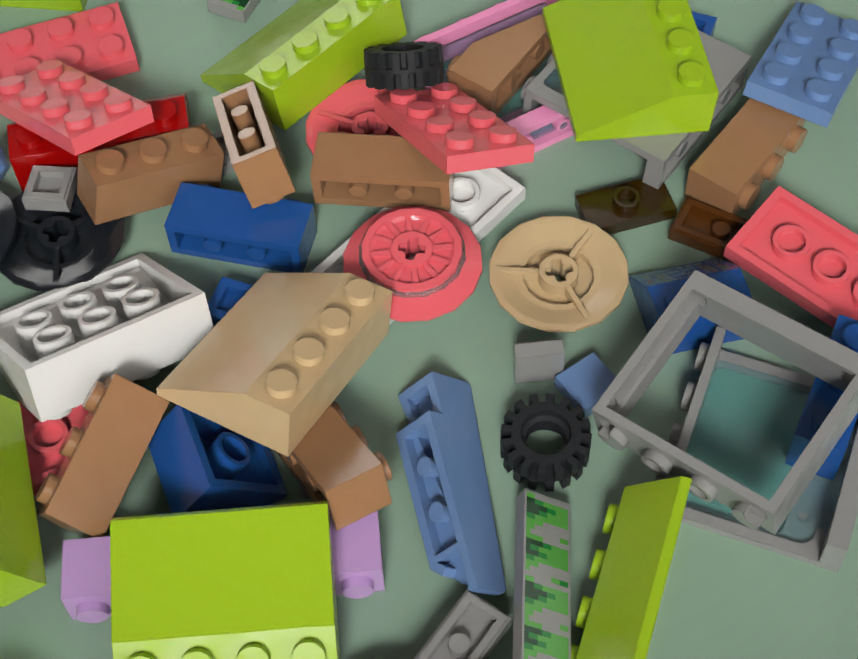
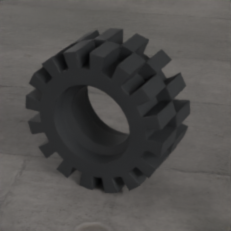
(550, 417)

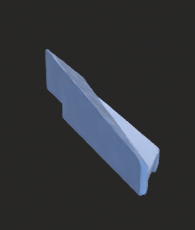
(450, 482)

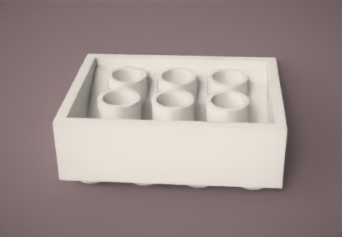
(119, 322)

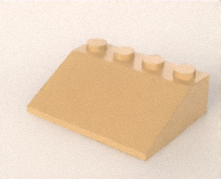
(282, 355)

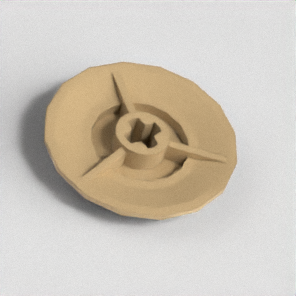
(576, 250)

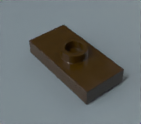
(626, 206)

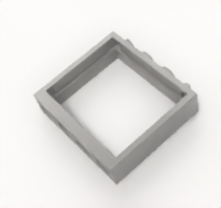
(764, 328)

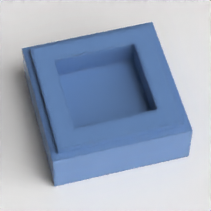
(585, 382)

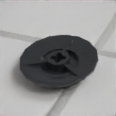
(60, 247)

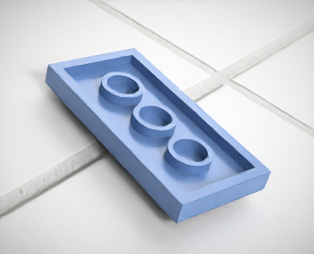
(807, 64)

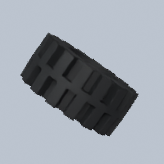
(403, 65)

